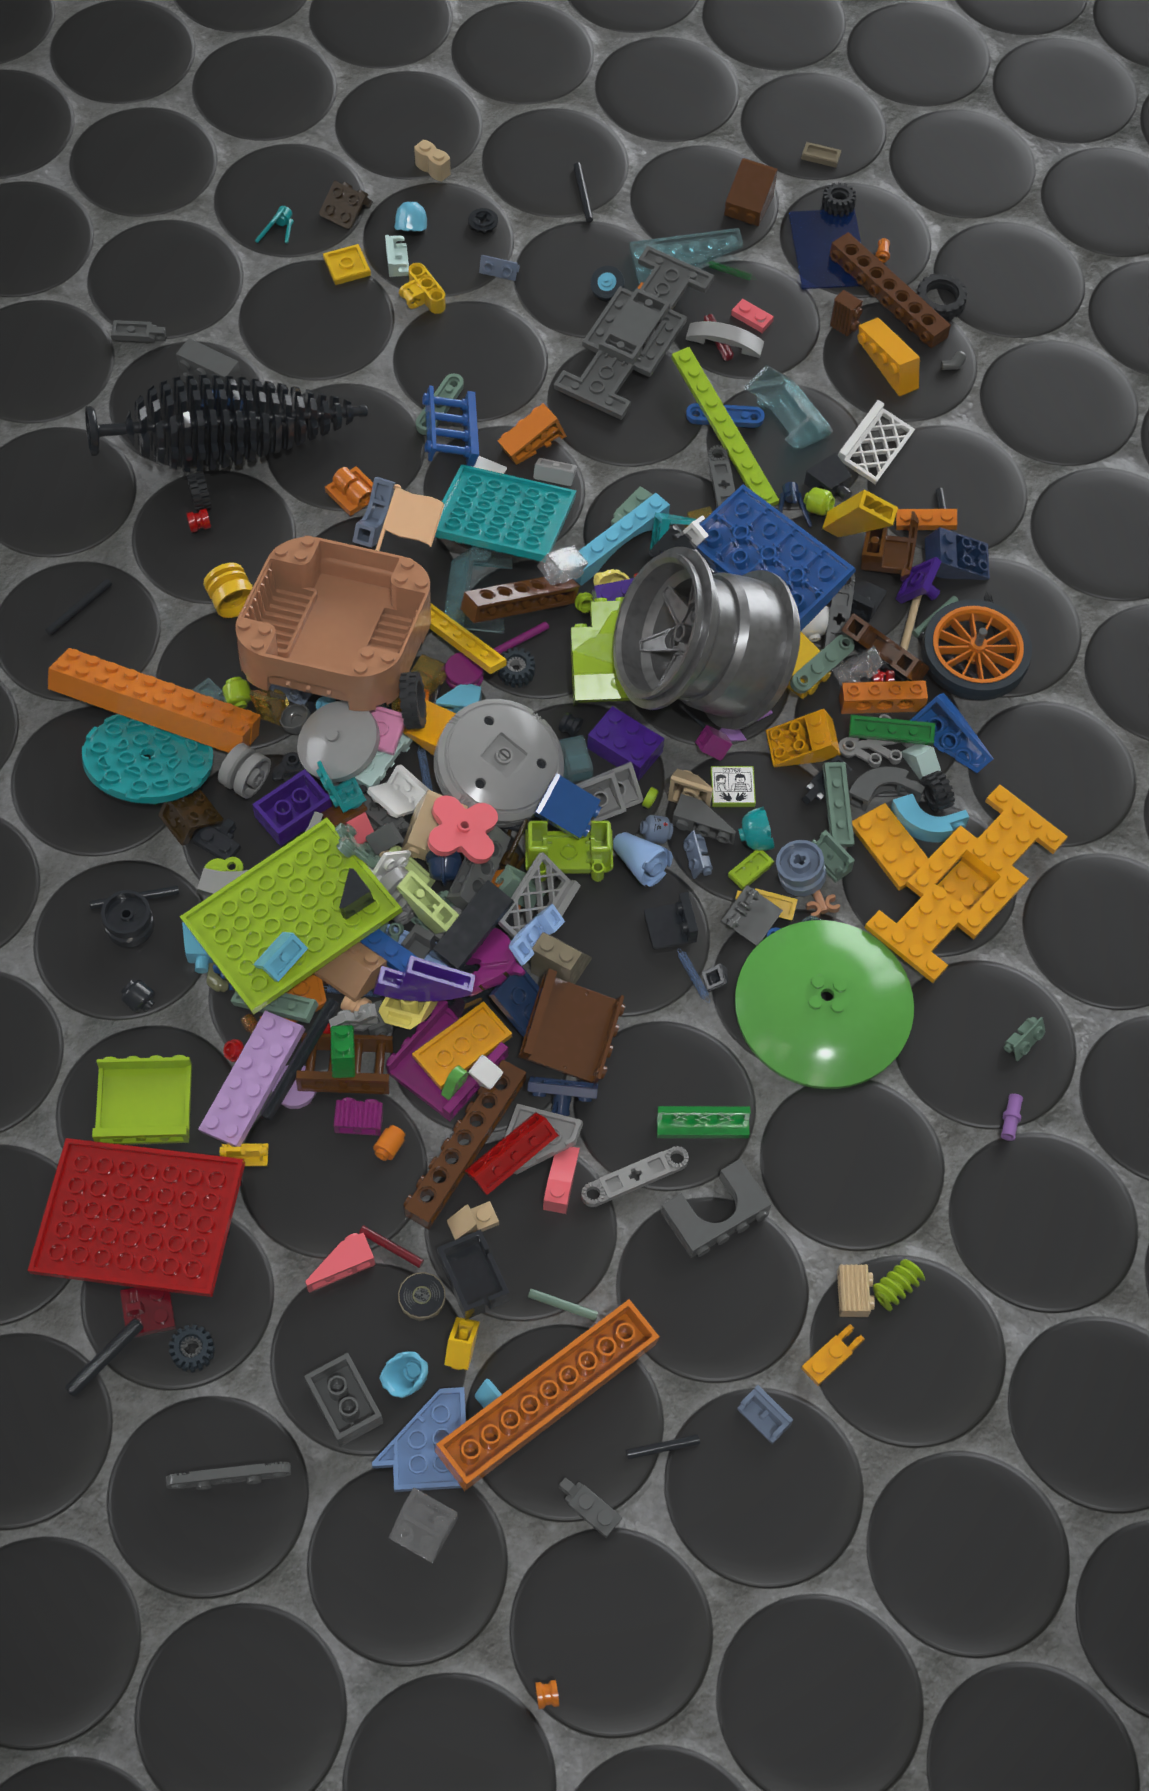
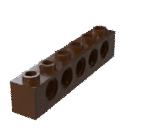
(517, 598)

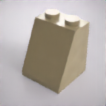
(558, 956)

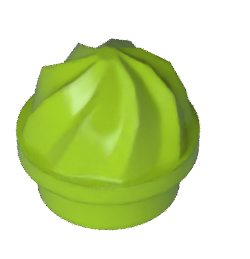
(583, 602)

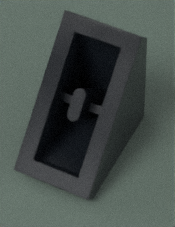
(355, 895)

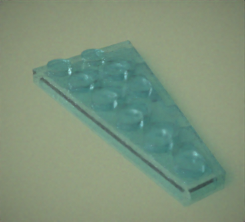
(689, 248)

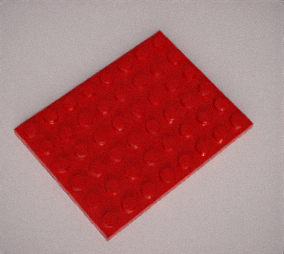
(137, 1217)

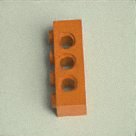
(883, 697)

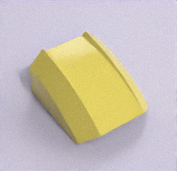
(405, 1012)

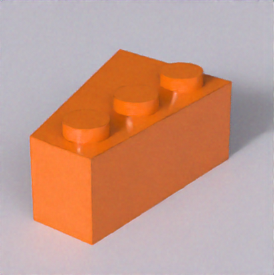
(531, 433)

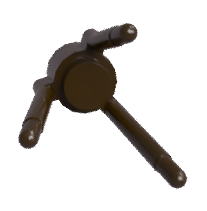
(511, 857)

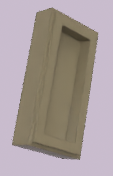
(821, 154)

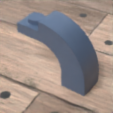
(370, 526)

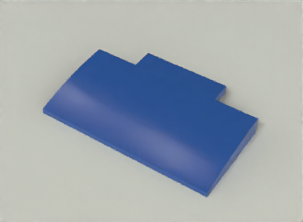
(755, 536)

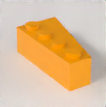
(891, 355)

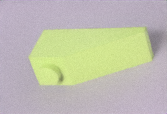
(426, 903)

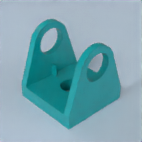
(662, 522)

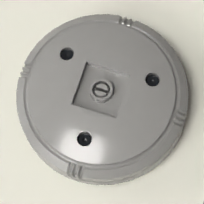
(498, 757)

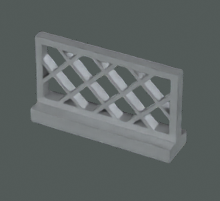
(560, 899)

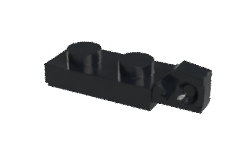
(816, 785)

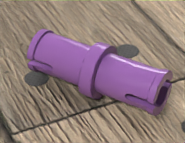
(1011, 1117)

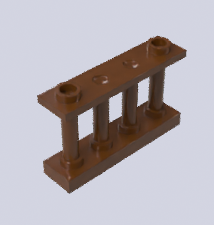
(362, 1082)

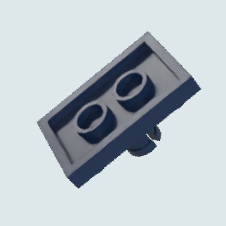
(516, 999)
(562, 1091)

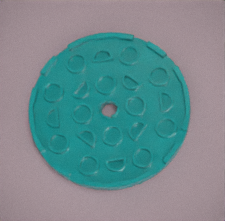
(117, 762)

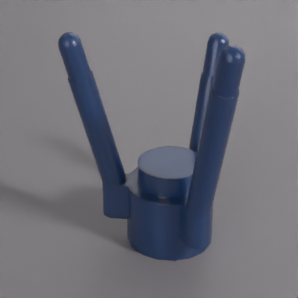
(791, 495)

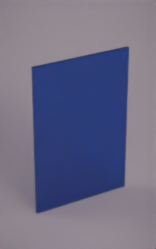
(812, 238)

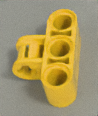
(423, 290)

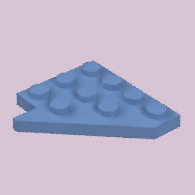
(413, 1449)

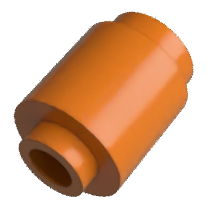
(389, 1143)

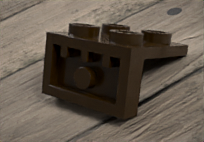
(189, 814)

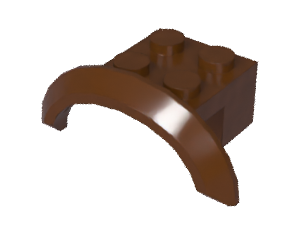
(889, 552)

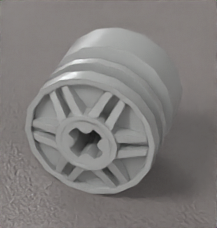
(390, 882)

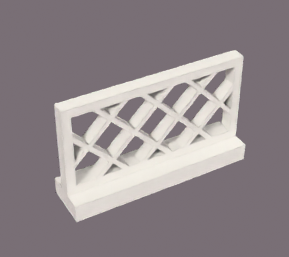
(863, 431)

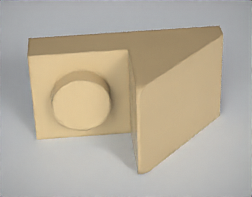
(471, 1220)

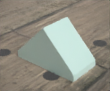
(921, 759)

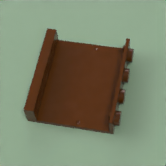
(571, 1028)

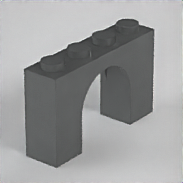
(700, 1235)

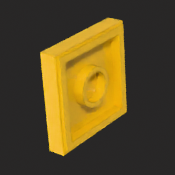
(346, 264)

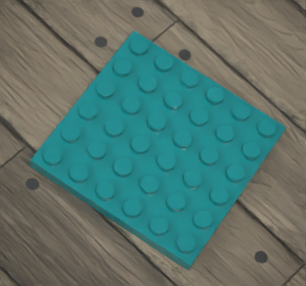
(504, 513)

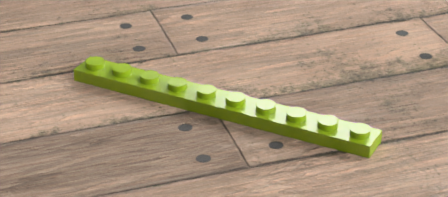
(723, 425)

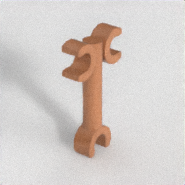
(822, 906)

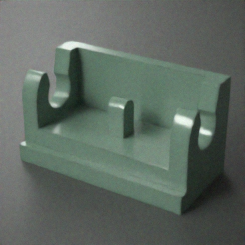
(836, 858)
(512, 878)

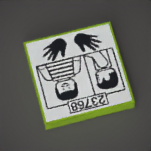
(733, 786)

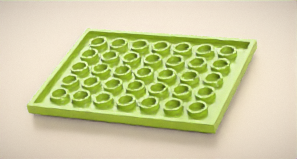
(292, 893)

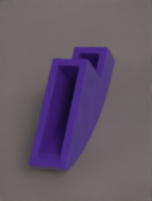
(423, 982)

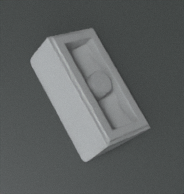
(554, 471)

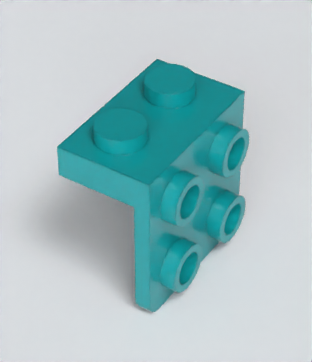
(346, 794)

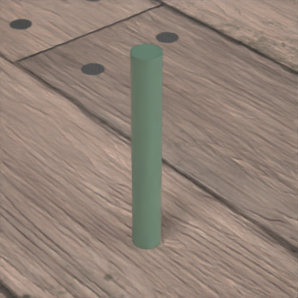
(921, 628)
(563, 1304)

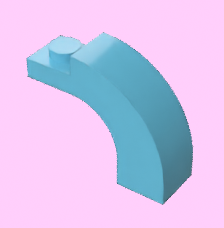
(924, 826)

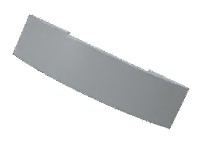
(726, 334)

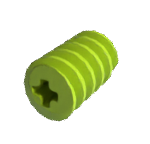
(896, 1282)

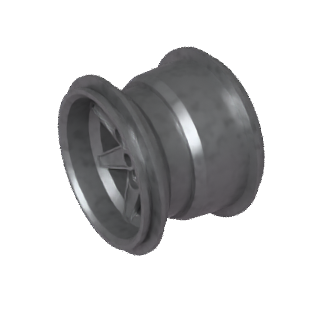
(706, 639)

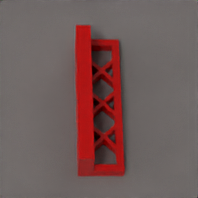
(512, 1152)

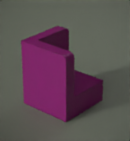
(713, 742)

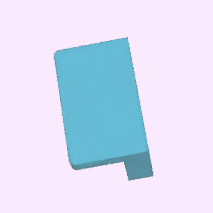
(281, 955)

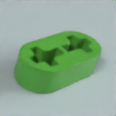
(454, 1082)

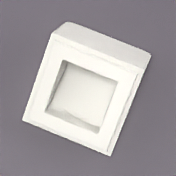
(485, 1072)

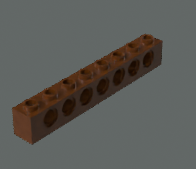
(890, 290)
(427, 1212)

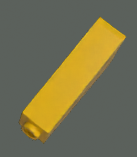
(859, 514)

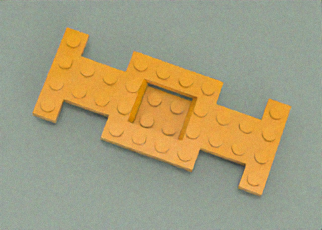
(972, 889)

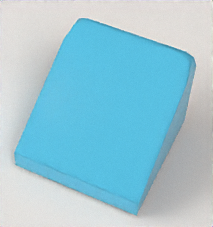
(487, 1393)

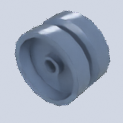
(801, 868)

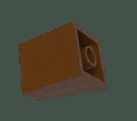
(751, 192)

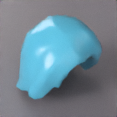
(410, 217)
(404, 1374)

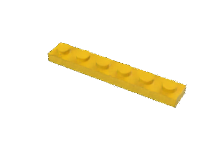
(465, 641)

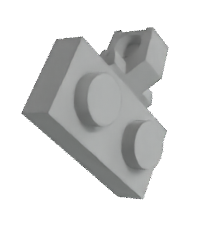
(359, 1019)

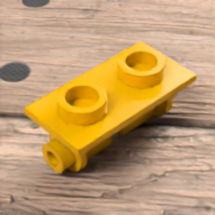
(251, 1153)

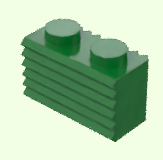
(342, 1051)

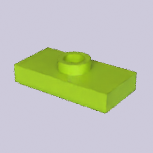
(751, 868)

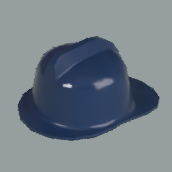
(443, 867)

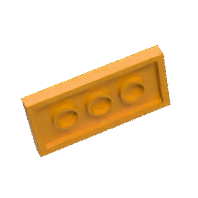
(889, 844)
(462, 1043)

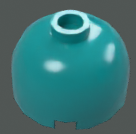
(756, 830)

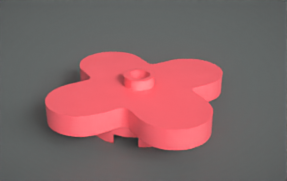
(462, 829)

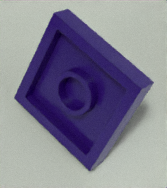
(920, 581)

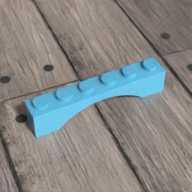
(631, 525)

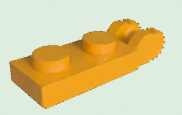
(831, 1356)

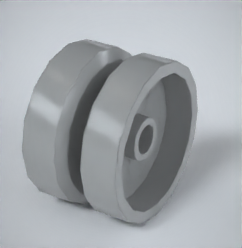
(244, 770)

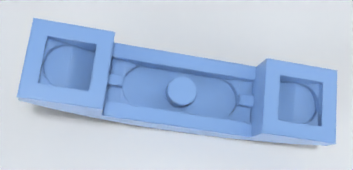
(546, 921)

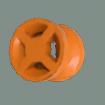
(547, 1694)

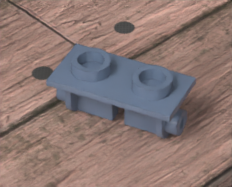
(498, 267)
(695, 847)

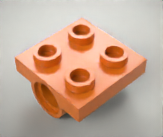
(350, 489)

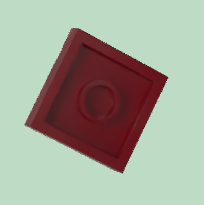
(150, 1308)

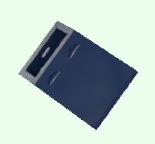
(960, 555)

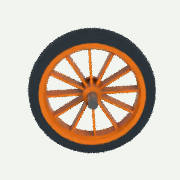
(976, 649)

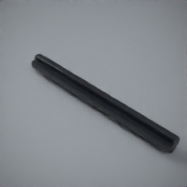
(299, 1059)

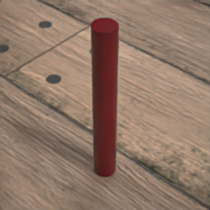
(392, 1247)

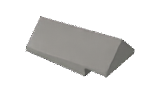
(615, 789)

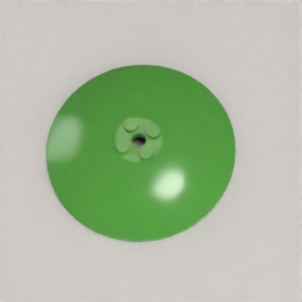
(817, 1039)

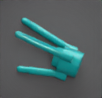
(282, 218)

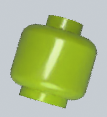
(819, 501)
(237, 692)

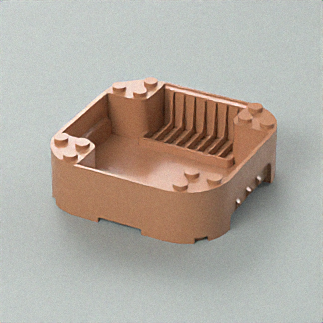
(334, 621)

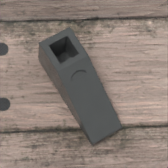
(696, 815)

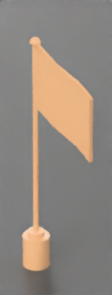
(412, 517)

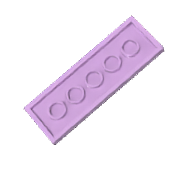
(251, 1079)

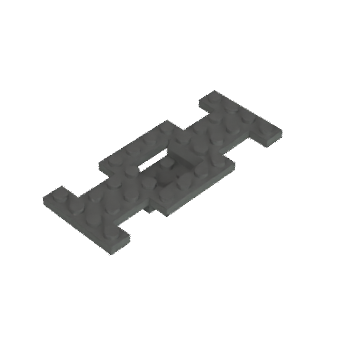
(625, 327)

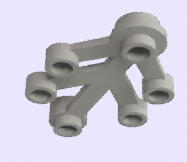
(874, 745)

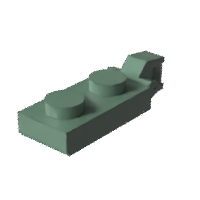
(631, 503)

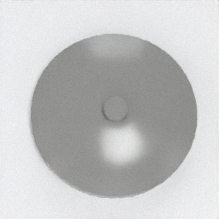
(340, 739)

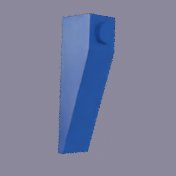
(954, 733)

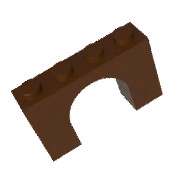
(886, 648)

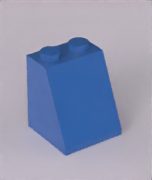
(568, 807)

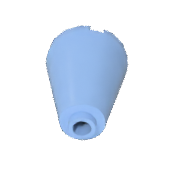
(643, 857)

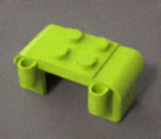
(572, 856)

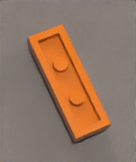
(928, 519)

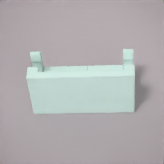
(397, 256)

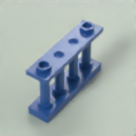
(468, 420)

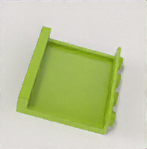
(143, 1100)

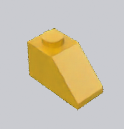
(461, 1343)

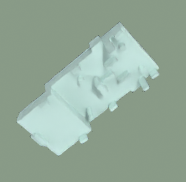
(381, 762)

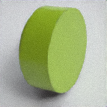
(650, 797)

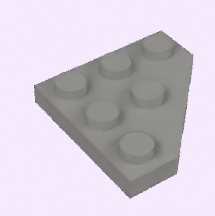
(566, 1127)

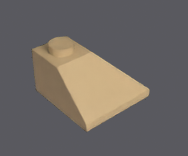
(689, 784)

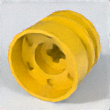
(228, 589)

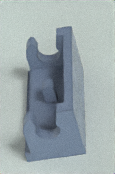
(765, 1414)

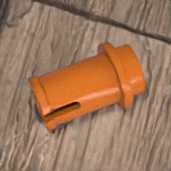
(883, 250)

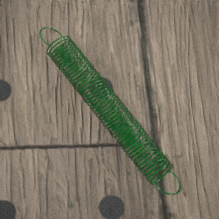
(731, 269)

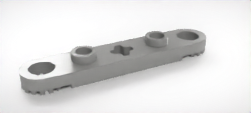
(619, 1181)

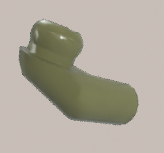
(215, 981)

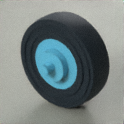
(606, 282)

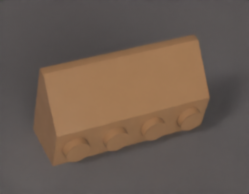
(353, 971)

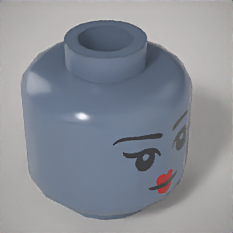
(656, 829)

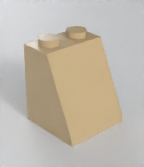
(420, 826)

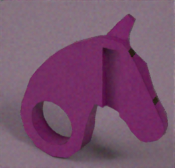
(495, 960)

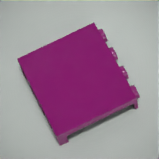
(410, 1074)

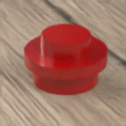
(233, 1049)

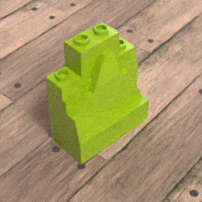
(592, 655)

